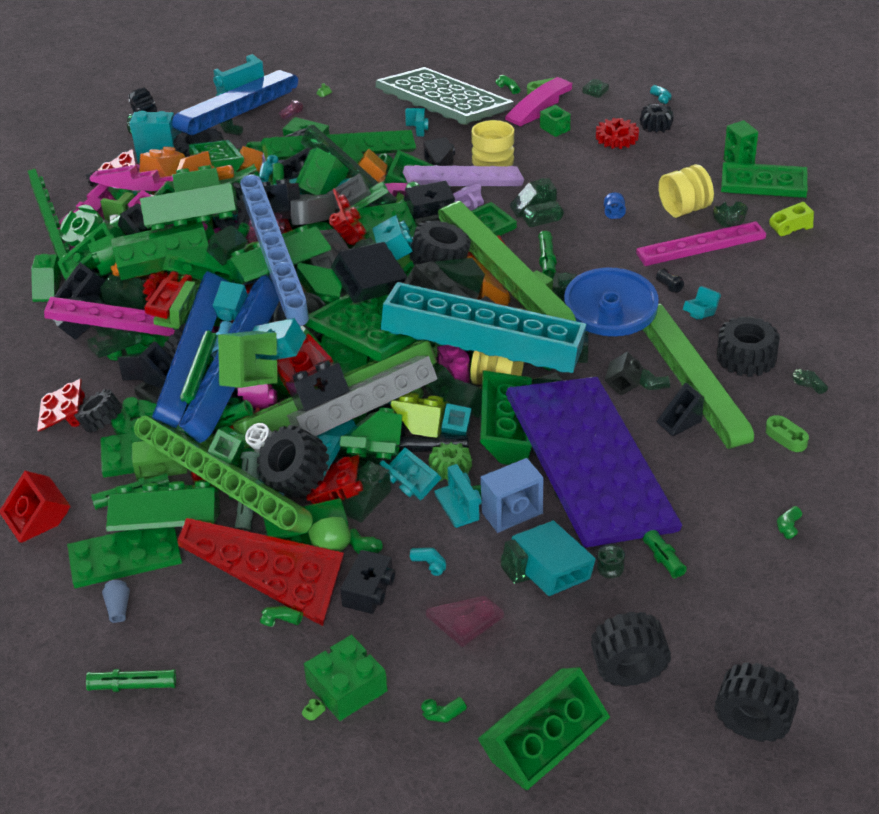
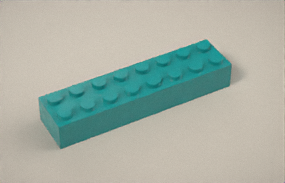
(483, 327)

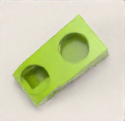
(792, 219)

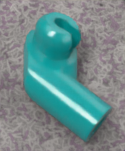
(267, 168)
(432, 557)

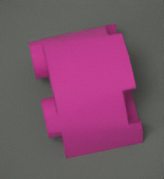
(455, 361)
(259, 396)

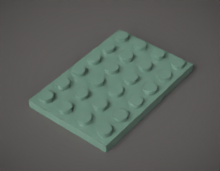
(444, 95)

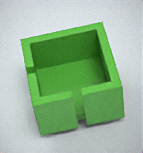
(238, 362)

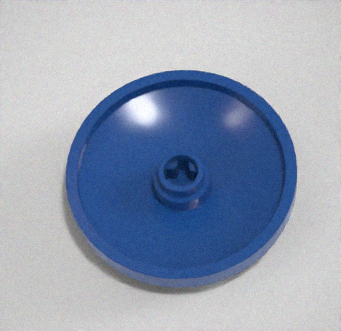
(612, 301)

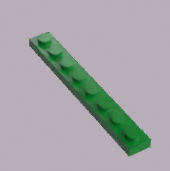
(378, 142)
(47, 211)

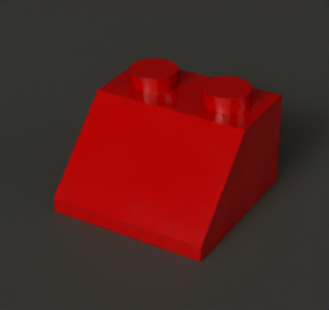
(306, 359)
(34, 506)

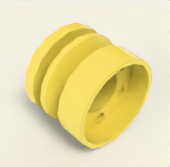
(493, 144)
(686, 190)
(494, 364)

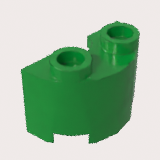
(103, 254)

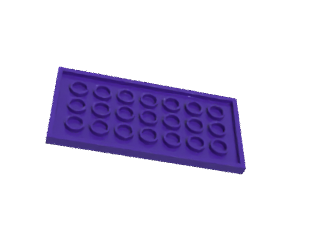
(592, 461)

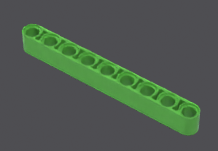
(505, 264)
(690, 368)
(276, 415)
(224, 475)

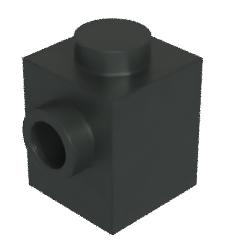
(624, 373)

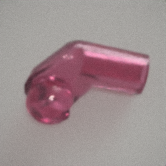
(293, 108)

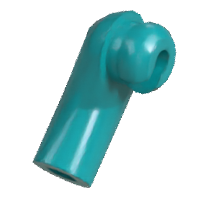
(663, 94)

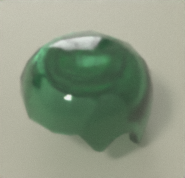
(730, 216)

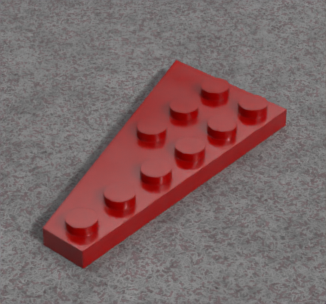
(282, 569)

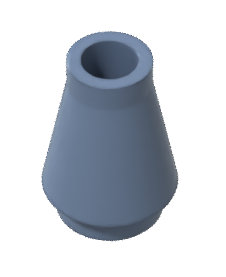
(116, 600)

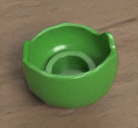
(330, 534)

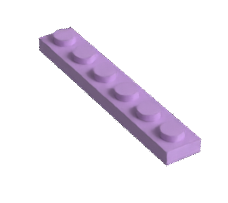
(465, 175)

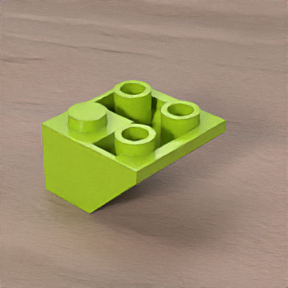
(421, 415)

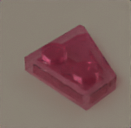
(465, 618)

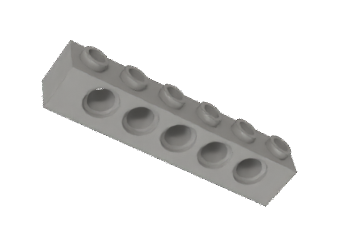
(366, 395)

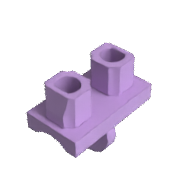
(470, 196)

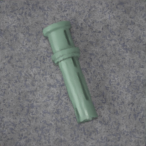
(245, 514)

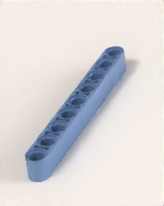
(274, 250)

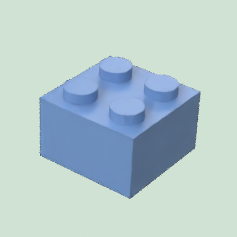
(512, 495)

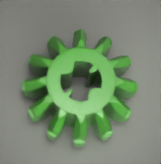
(450, 455)

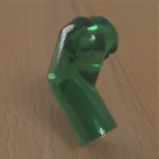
(228, 127)
(809, 379)
(652, 382)

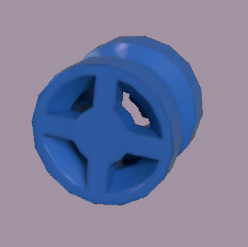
(615, 211)

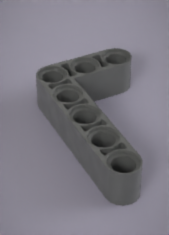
(309, 209)

